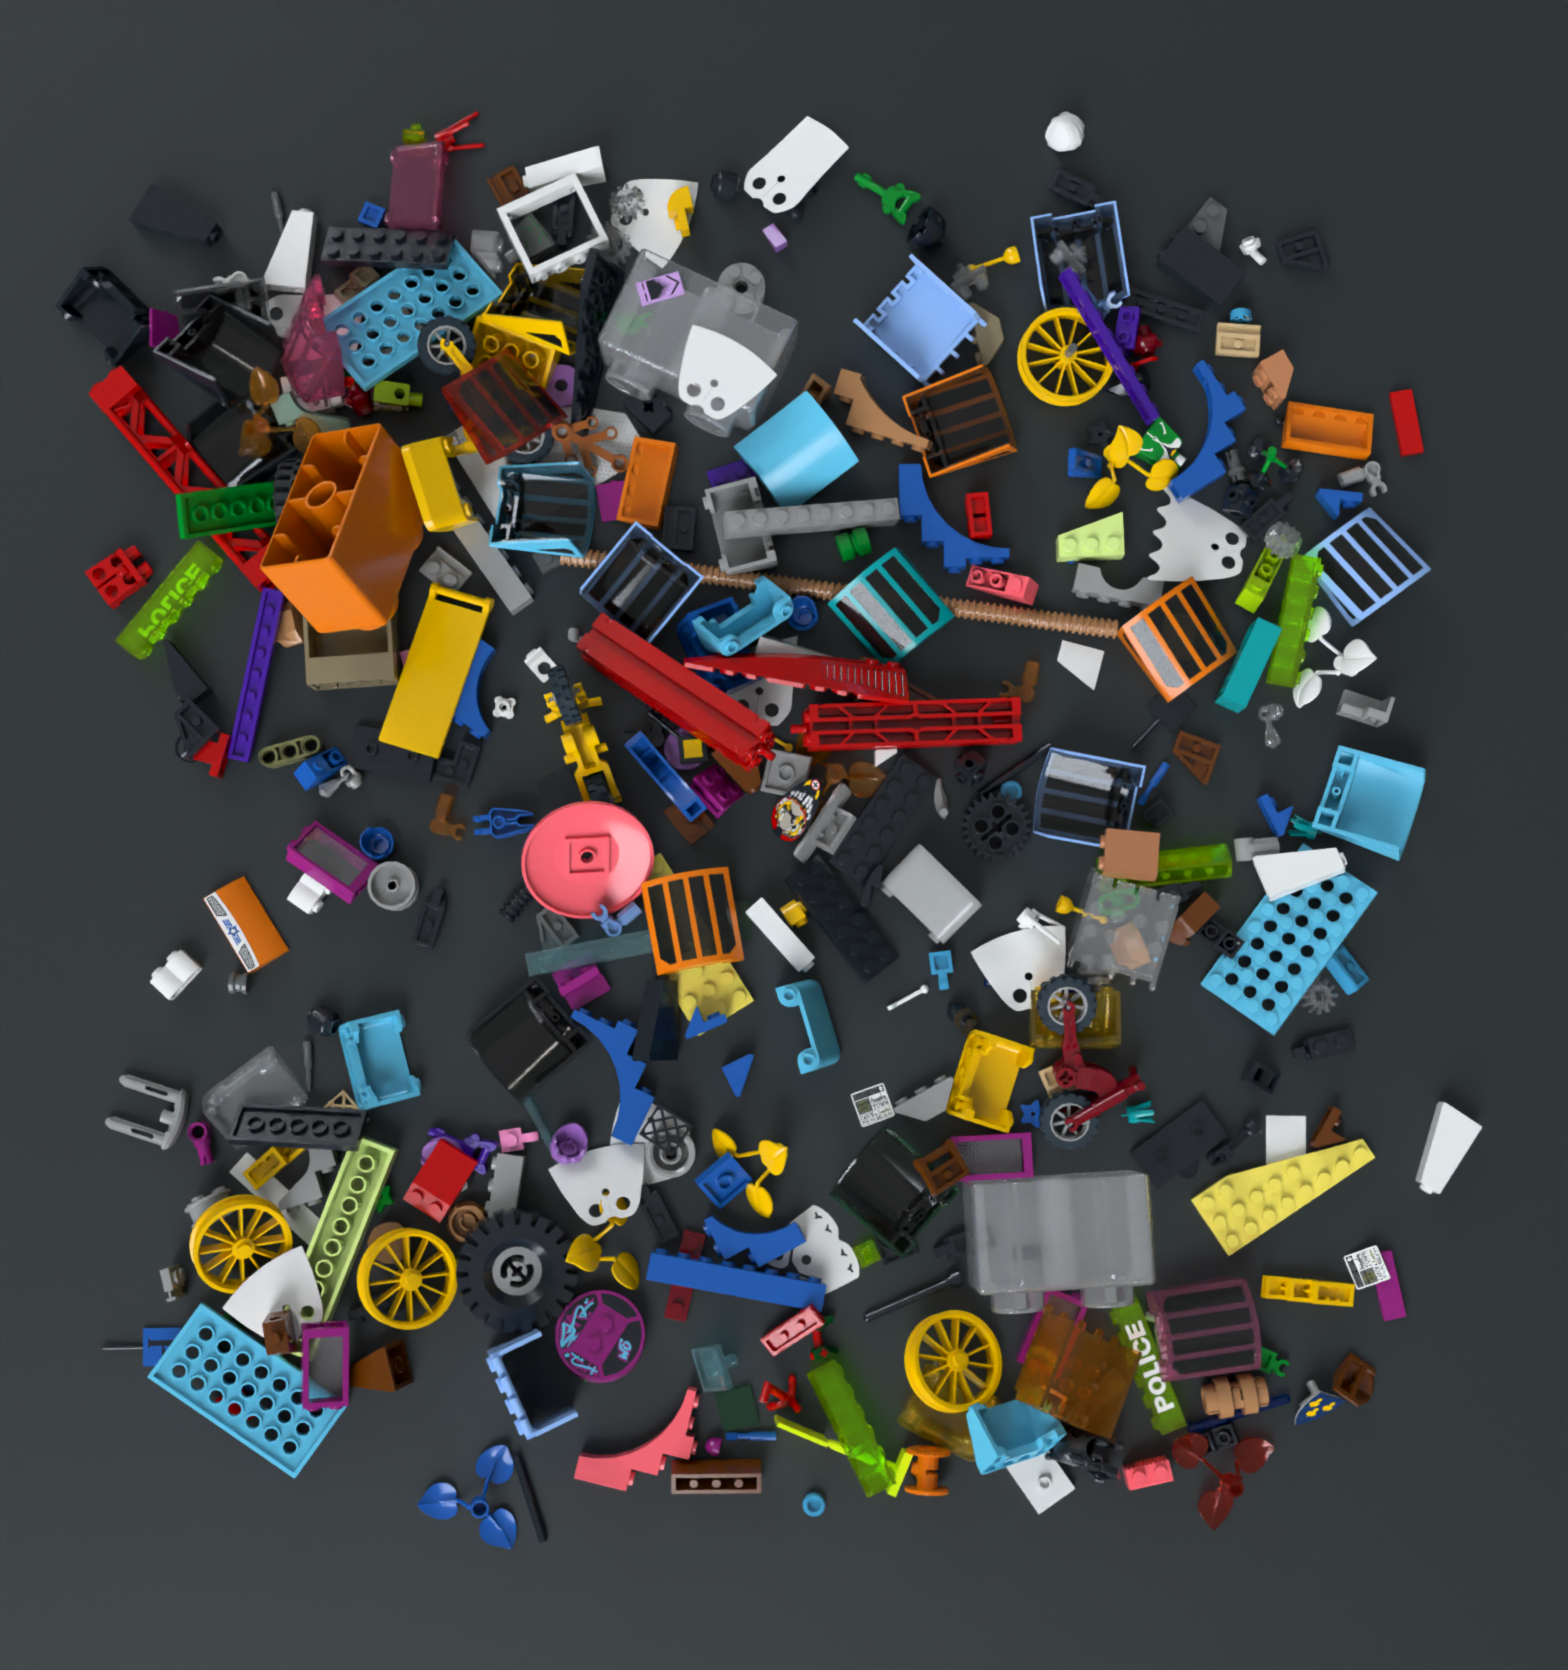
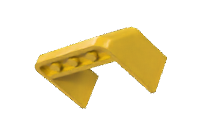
(435, 485)

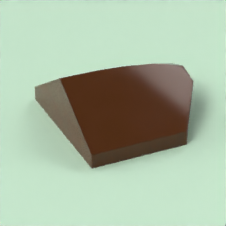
(1354, 1380)

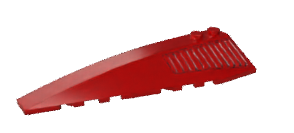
(862, 678)

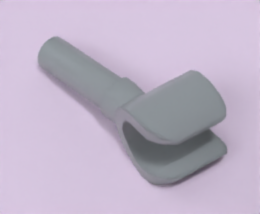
(574, 635)

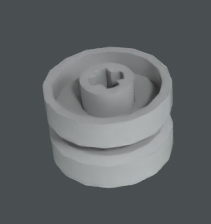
(406, 888)

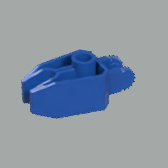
(504, 822)

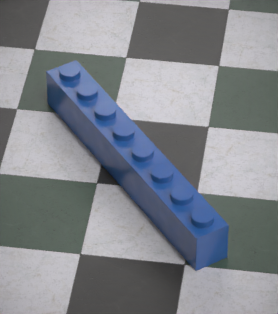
(735, 1280)

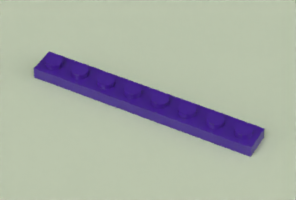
(1105, 340)
(256, 675)

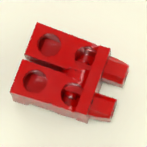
(118, 576)

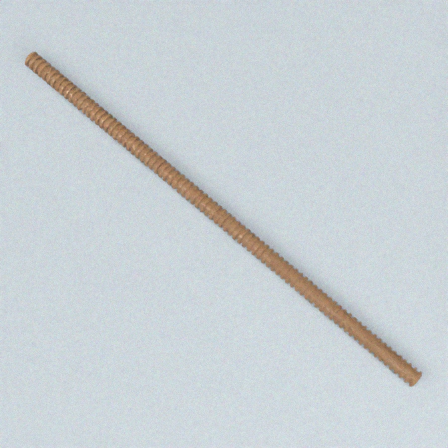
(830, 590)

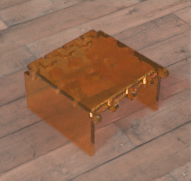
(1076, 1374)

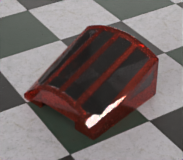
(501, 406)

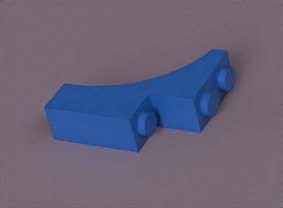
(468, 707)
(665, 776)
(762, 1245)

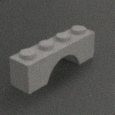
(1090, 582)

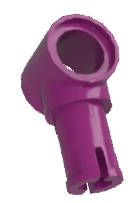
(202, 1143)

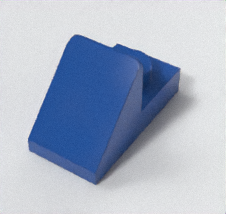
(1084, 464)
(1331, 500)
(1276, 821)
(698, 1025)

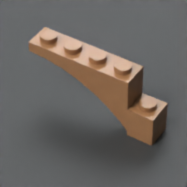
(869, 416)

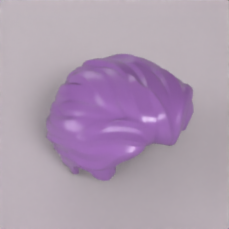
(569, 1144)

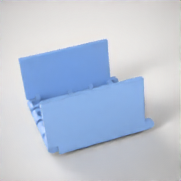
(922, 323)
(513, 1402)

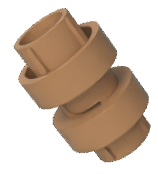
(1224, 1397)

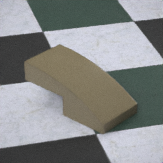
(359, 280)

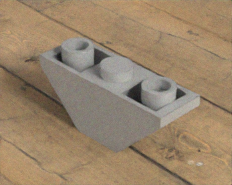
(927, 1101)

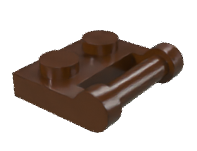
(944, 1174)

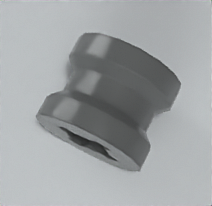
(239, 983)

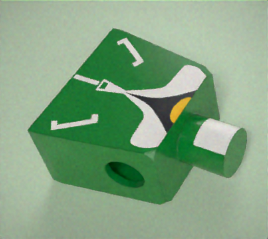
(1161, 443)

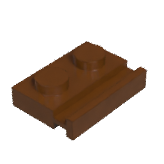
(507, 186)
(692, 830)

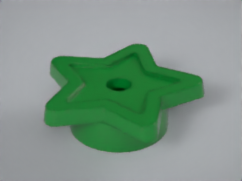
(386, 1199)

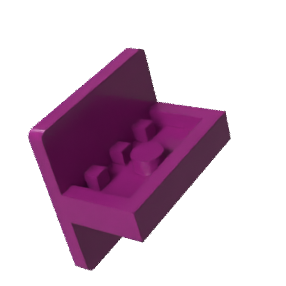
(716, 790)
(581, 984)

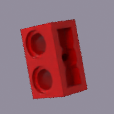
(978, 516)

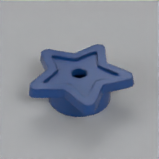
(1027, 1117)

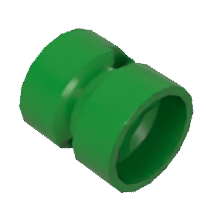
(853, 544)

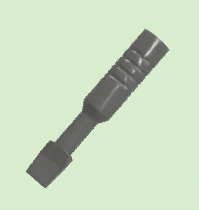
(278, 210)
(308, 1063)

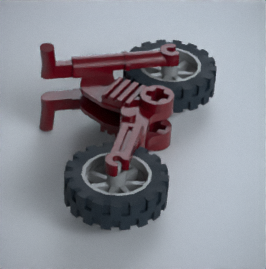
(1077, 1072)

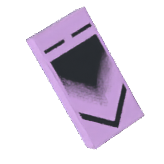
(660, 288)

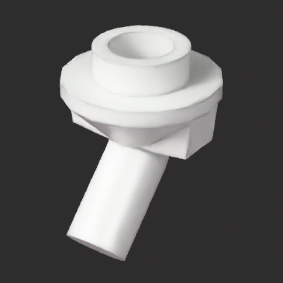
(1249, 247)

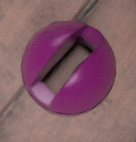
(713, 1446)

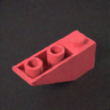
(1003, 584)

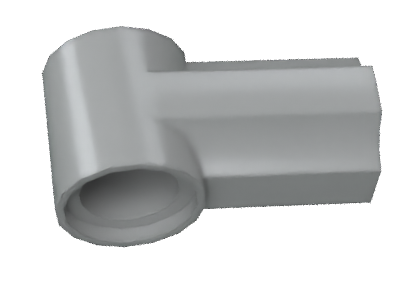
(1249, 847)

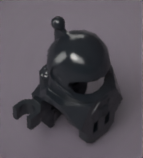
(1078, 1453)

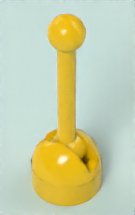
(1010, 256)
(1065, 905)

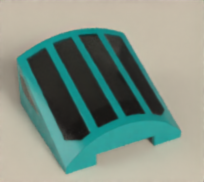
(891, 607)

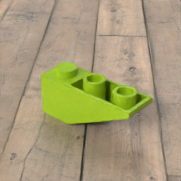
(1259, 581)

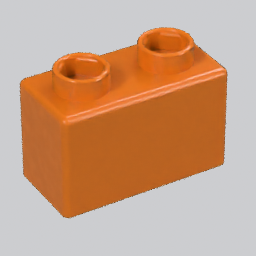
(346, 531)

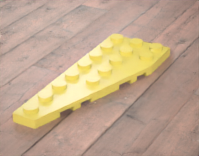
(710, 986)
(1260, 1197)

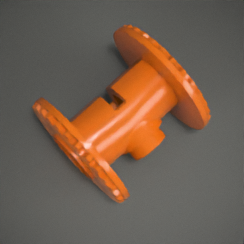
(925, 1469)

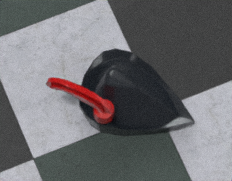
(1116, 389)

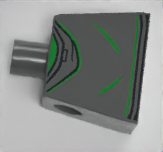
(534, 240)

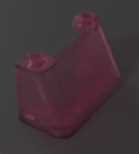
(417, 186)

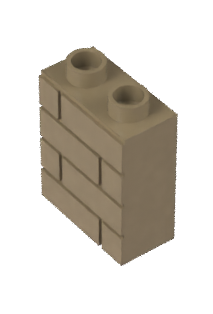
(352, 657)

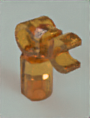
(1029, 679)
(443, 809)

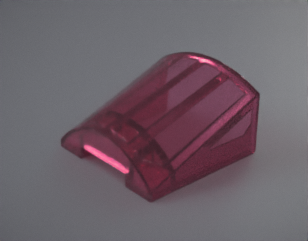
(311, 353)

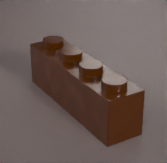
(716, 1476)

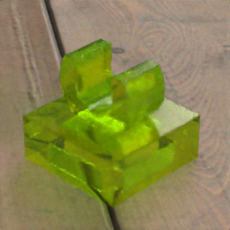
(414, 135)
(866, 1253)

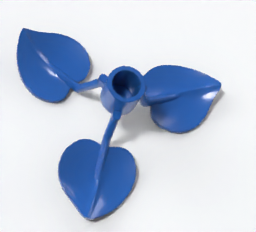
(495, 1529)

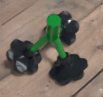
(1265, 453)

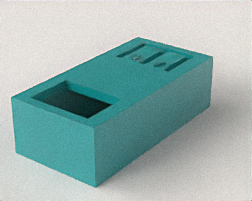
(1248, 665)

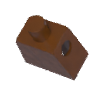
(279, 1333)

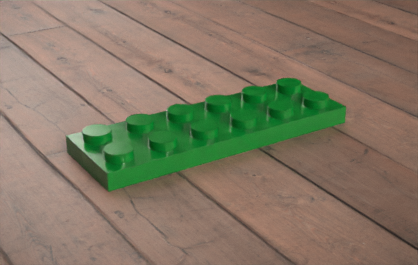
(225, 509)

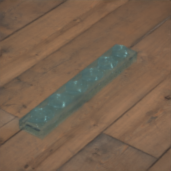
(588, 953)

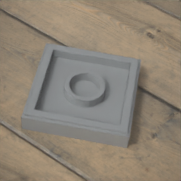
(785, 772)

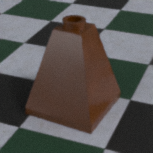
(748, 781)
(383, 1370)

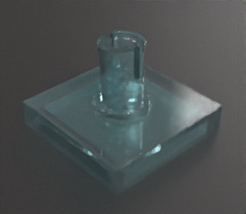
(713, 1367)

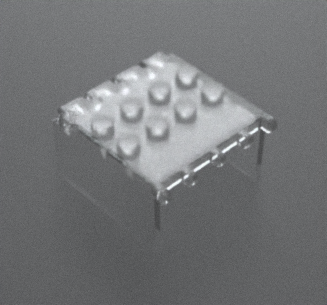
(1122, 928)

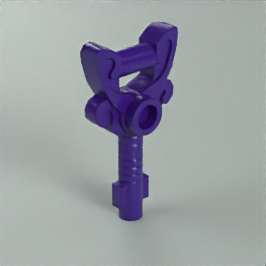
(469, 1146)

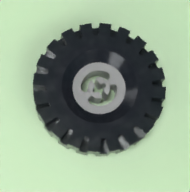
(492, 1294)

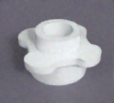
(508, 712)

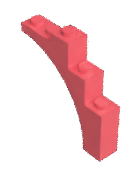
(616, 1469)

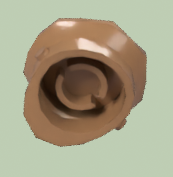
(463, 1218)
(396, 1246)

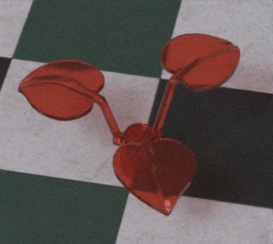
(1251, 1457)

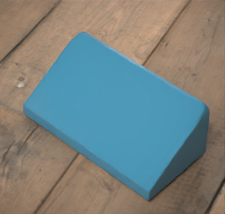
(1346, 971)

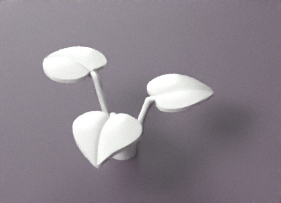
(1355, 658)

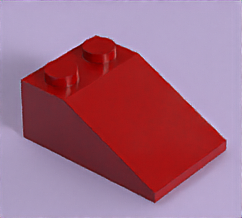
(440, 1180)

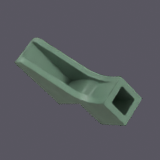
(288, 410)

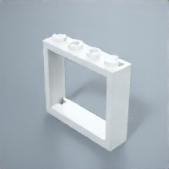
(541, 198)

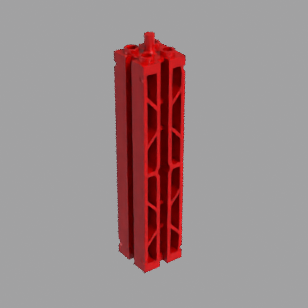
(677, 693)
(912, 725)

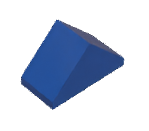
(737, 1073)

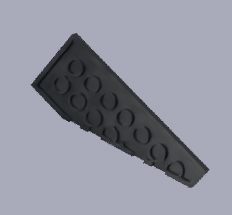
(598, 295)

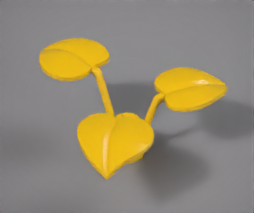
(1125, 444)
(772, 1156)
(586, 1252)

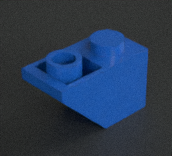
(320, 768)

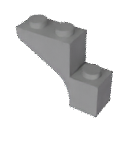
(310, 1186)

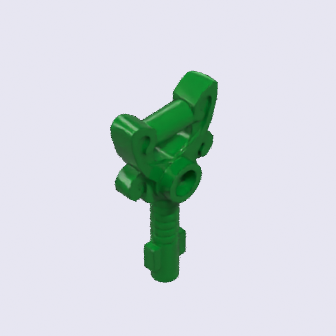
(890, 196)

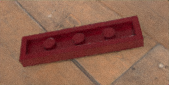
(680, 1296)

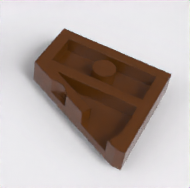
(1196, 754)

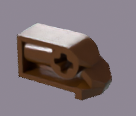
(1192, 918)

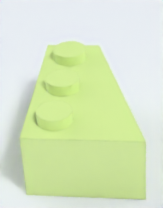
(1093, 541)

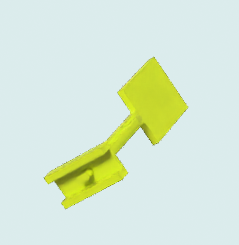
(900, 1467)

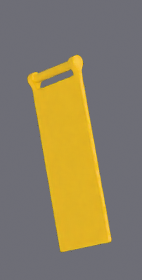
(435, 672)

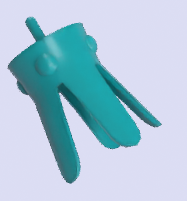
(1305, 828)
(1137, 1114)

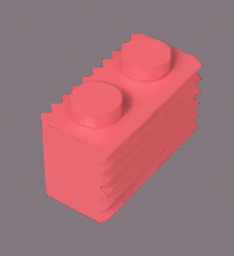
(1147, 1472)

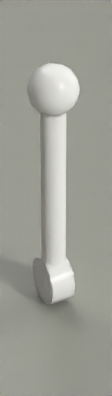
(923, 989)

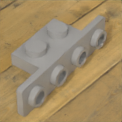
(829, 827)

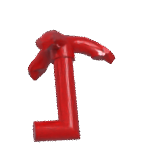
(786, 1399)

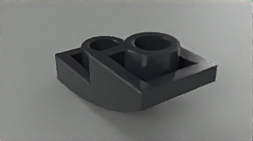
(1220, 938)
(1220, 1438)

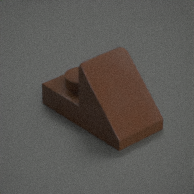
(1323, 1133)

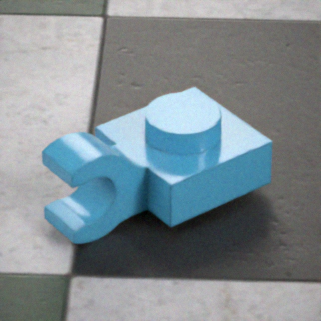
(940, 965)

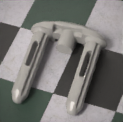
(174, 1119)

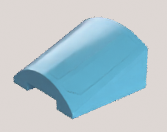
(797, 452)
(1370, 801)

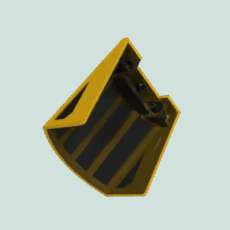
(540, 310)

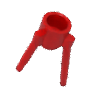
(446, 135)

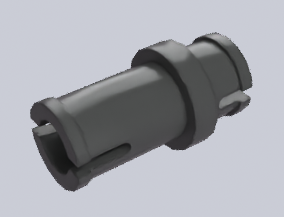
(1236, 469)

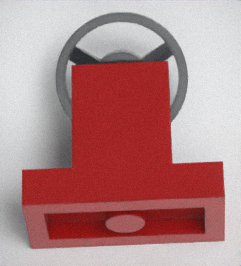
(212, 754)

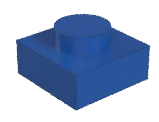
(371, 215)

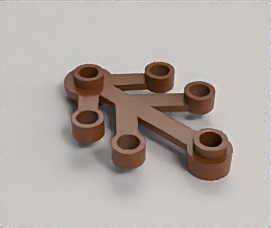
(587, 444)

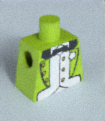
(386, 393)

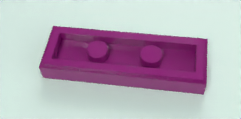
(1389, 1291)

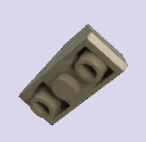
(988, 338)

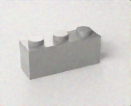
(506, 1183)

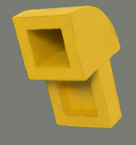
(679, 206)

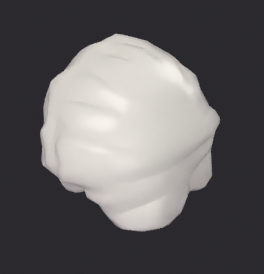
(1065, 132)

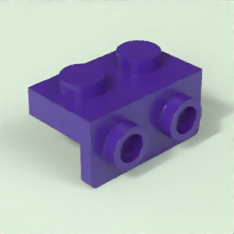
(1127, 328)

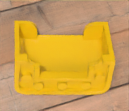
(987, 1079)

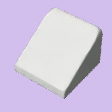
(882, 755)

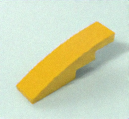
(270, 1164)
(1307, 1290)

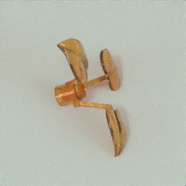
(253, 440)
(863, 776)

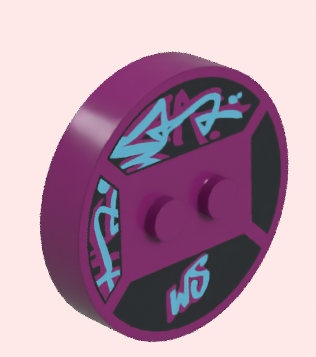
(600, 1336)

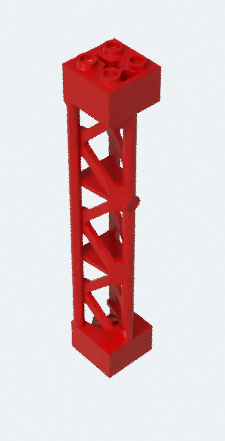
(123, 394)

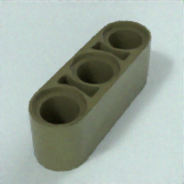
(280, 751)

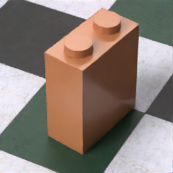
(1129, 854)

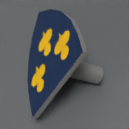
(1316, 1404)

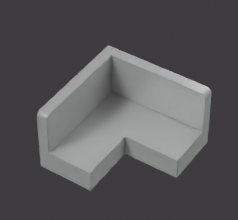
(1364, 708)

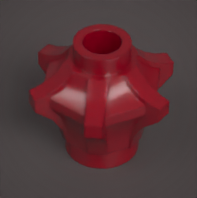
(1146, 342)
(359, 400)

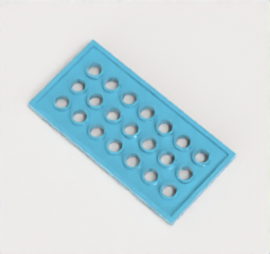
(392, 310)
(1304, 936)
(219, 1412)

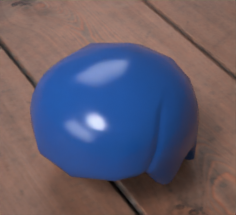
(804, 613)
(377, 843)

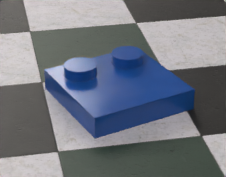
(723, 1180)

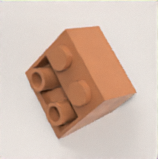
(1273, 378)

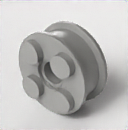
(745, 275)
(671, 1167)
(201, 1203)

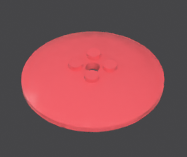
(578, 885)

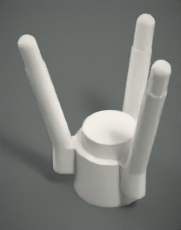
(1029, 919)

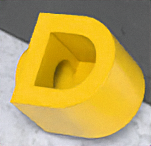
(794, 914)

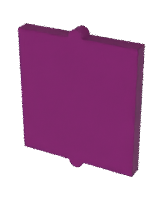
(161, 326)
(609, 499)

